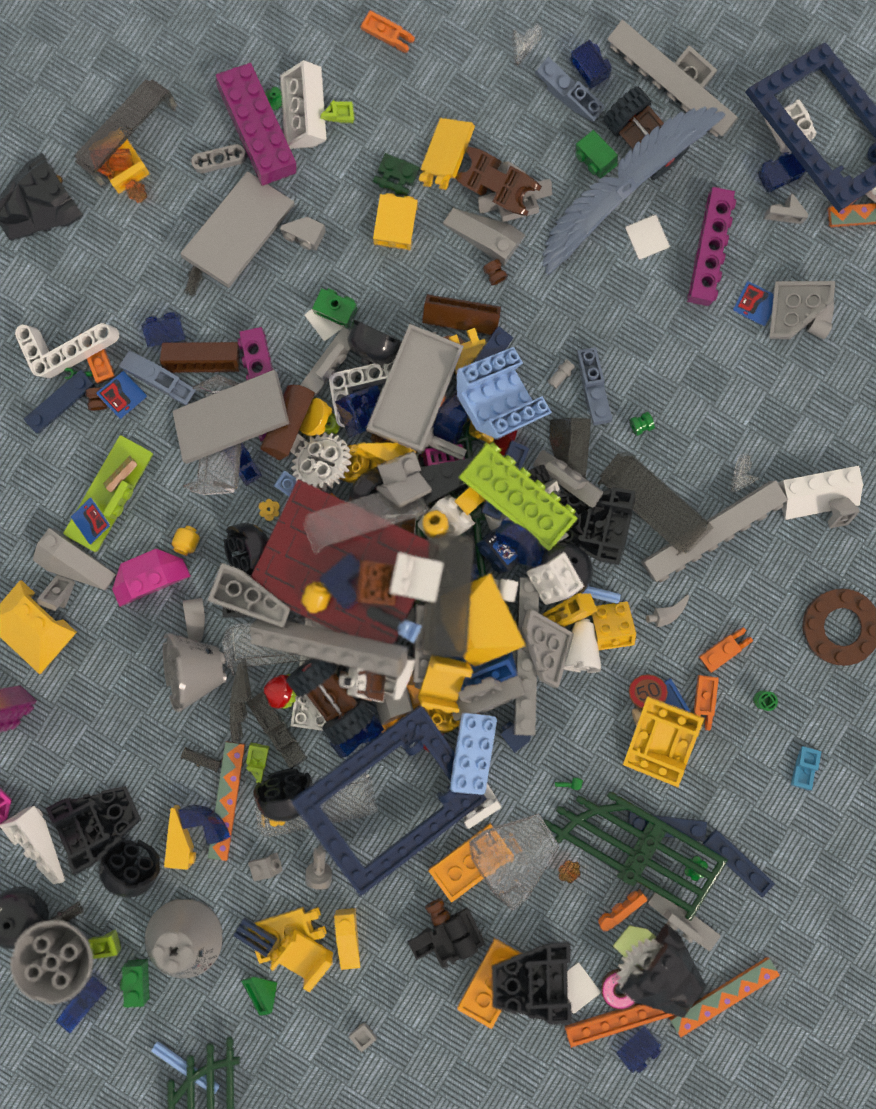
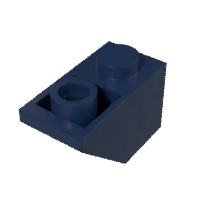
(514, 741)

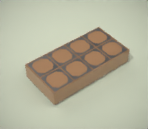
(120, 474)

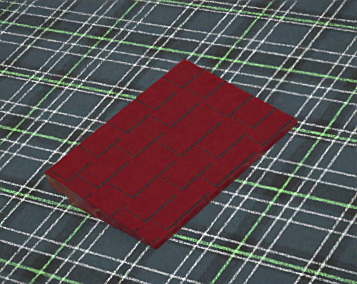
(291, 565)

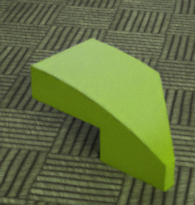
(339, 112)
(257, 760)

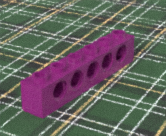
(726, 202)
(255, 338)

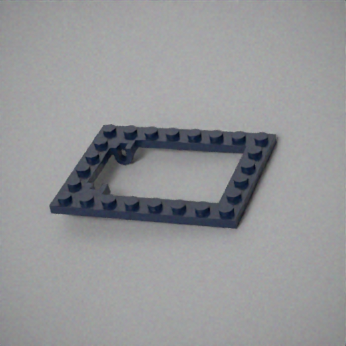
(837, 189)
(412, 728)

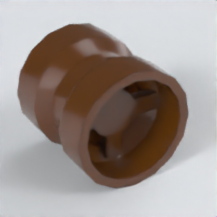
(495, 272)
(95, 402)
(437, 911)

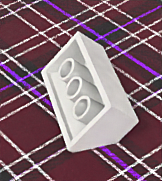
(303, 105)
(813, 492)

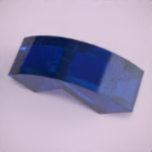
(248, 468)
(527, 545)
(365, 735)
(213, 825)
(81, 1004)

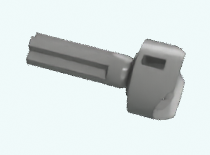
(444, 446)
(318, 873)

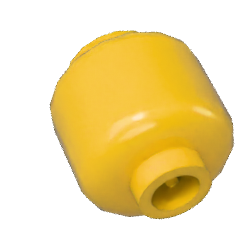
(435, 523)
(185, 540)
(315, 597)

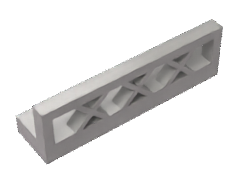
(421, 660)

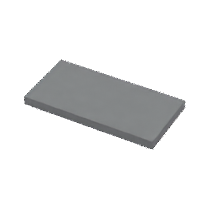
(237, 229)
(415, 388)
(230, 417)

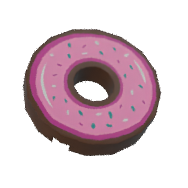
(613, 999)

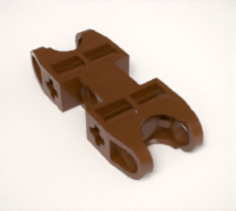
(508, 187)

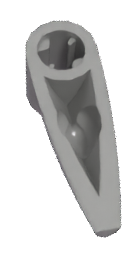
(822, 324)
(194, 618)

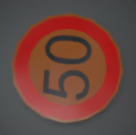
(646, 686)

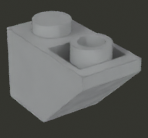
(304, 231)

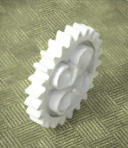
(323, 449)
(642, 956)

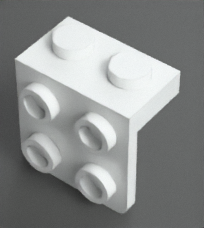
(457, 518)

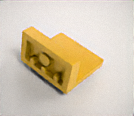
(614, 626)

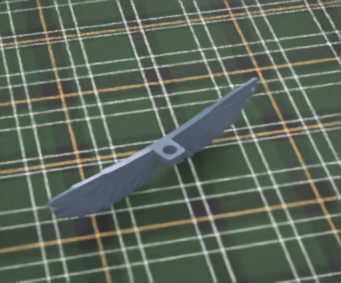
(645, 160)

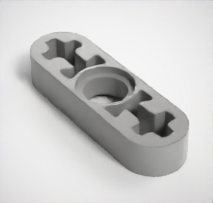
(220, 151)

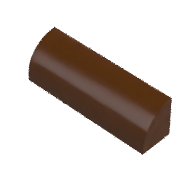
(460, 314)
(200, 357)
(280, 441)

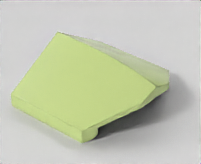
(631, 937)

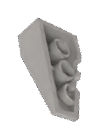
(488, 235)
(64, 557)
(243, 594)

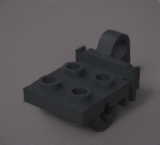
(451, 941)

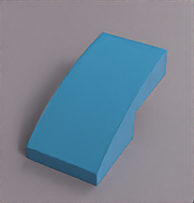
(805, 768)

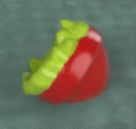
(279, 692)

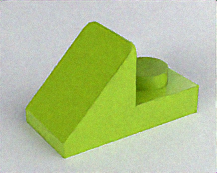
(105, 945)

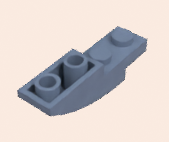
(568, 91)
(157, 377)
(593, 386)

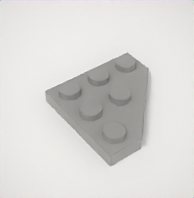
(797, 305)
(547, 646)

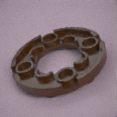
(815, 633)

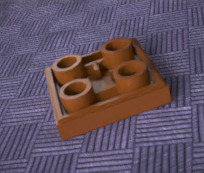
(376, 583)

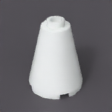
(584, 649)

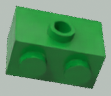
(596, 154)
(335, 308)
(135, 983)

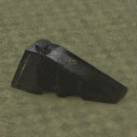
(571, 442)

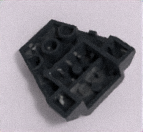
(36, 201)
(604, 528)
(93, 825)
(670, 980)
(535, 984)

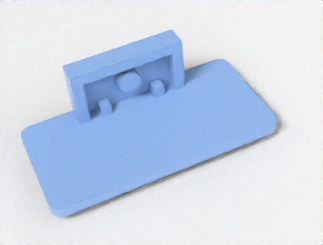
(473, 753)

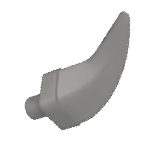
(667, 615)

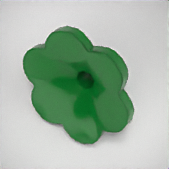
(274, 97)
(694, 875)

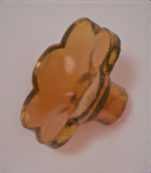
(136, 191)
(569, 871)

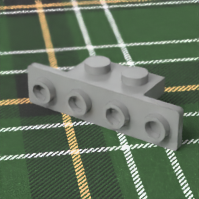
(529, 200)
(328, 363)
(569, 479)
(487, 695)
(693, 930)

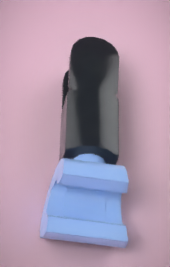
(407, 629)

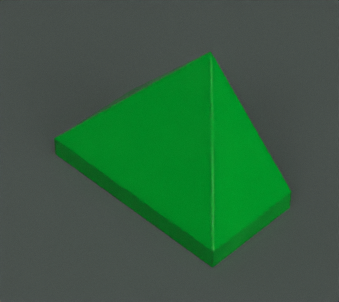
(261, 993)

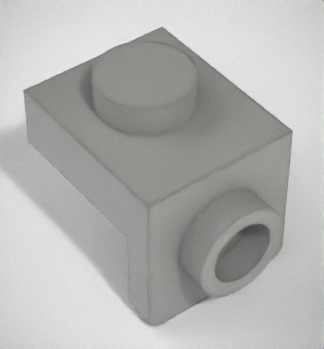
(265, 867)

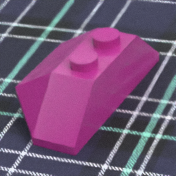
(147, 575)

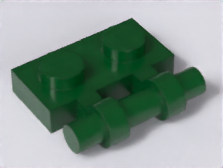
(399, 170)

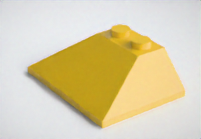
(490, 624)
(31, 629)
(663, 741)

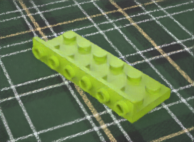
(518, 495)

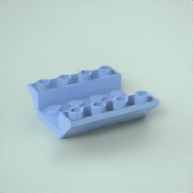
(497, 396)

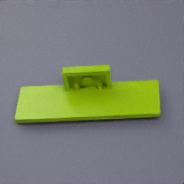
(112, 503)

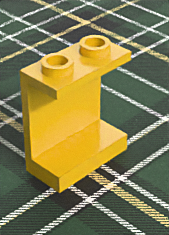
(136, 172)
(395, 221)
(442, 683)
(303, 958)

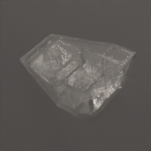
(514, 857)

